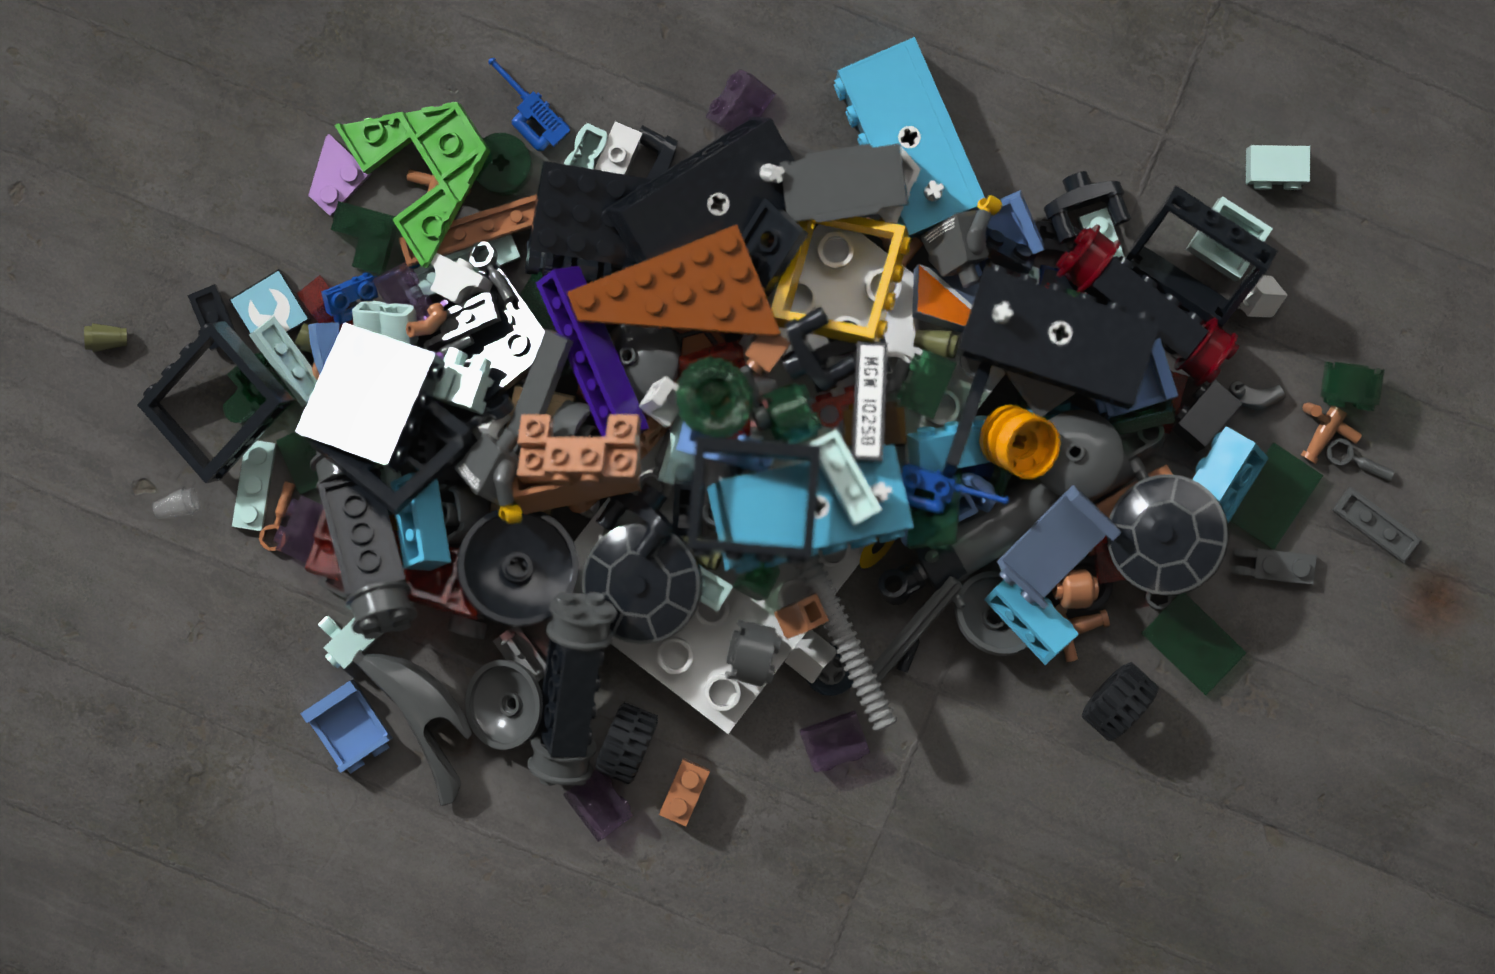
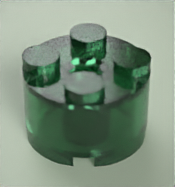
(515, 174)
(1351, 384)
(791, 414)

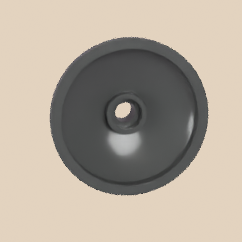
(653, 355)
(1099, 458)
(973, 622)
(492, 708)

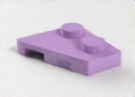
(335, 176)

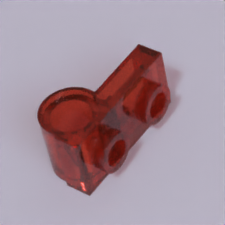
(837, 402)

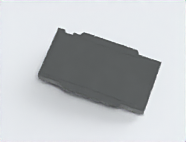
(844, 183)

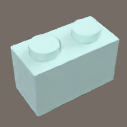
(1277, 166)

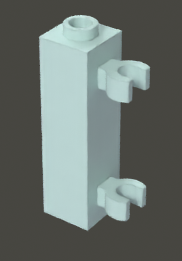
(344, 642)

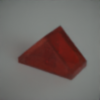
(313, 300)

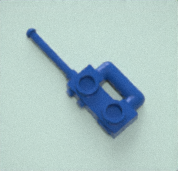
(535, 108)
(340, 296)
(941, 486)

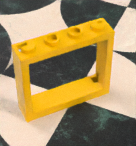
(884, 299)

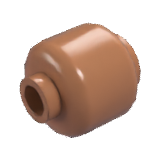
(1076, 589)

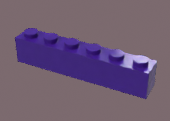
(591, 353)

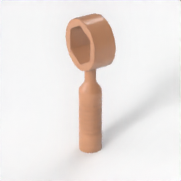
(282, 506)

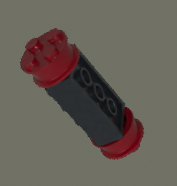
(1111, 279)

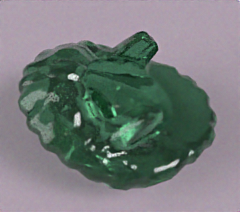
(714, 397)

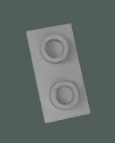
(517, 648)

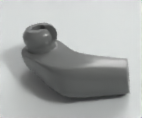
(1256, 398)

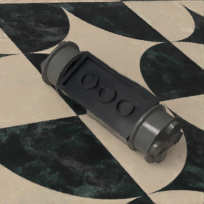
(364, 552)
(569, 687)

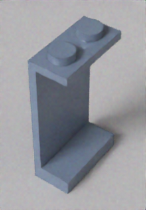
(1055, 545)

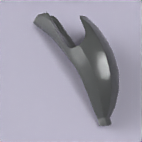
(420, 700)

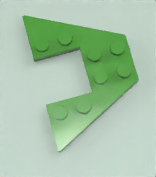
(448, 147)

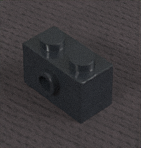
(1206, 415)

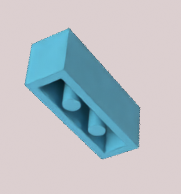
(422, 529)
(1040, 629)

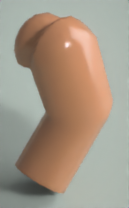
(429, 325)

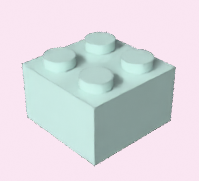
(1219, 256)

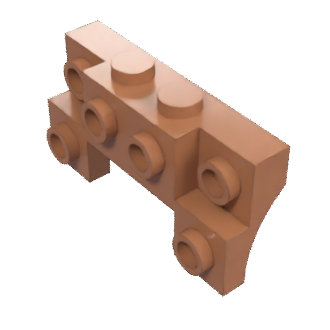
(579, 458)

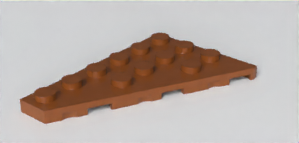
(693, 287)

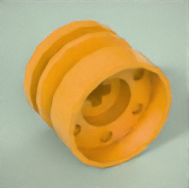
(1019, 441)

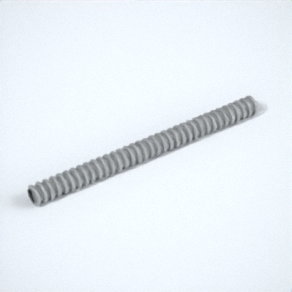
(845, 638)

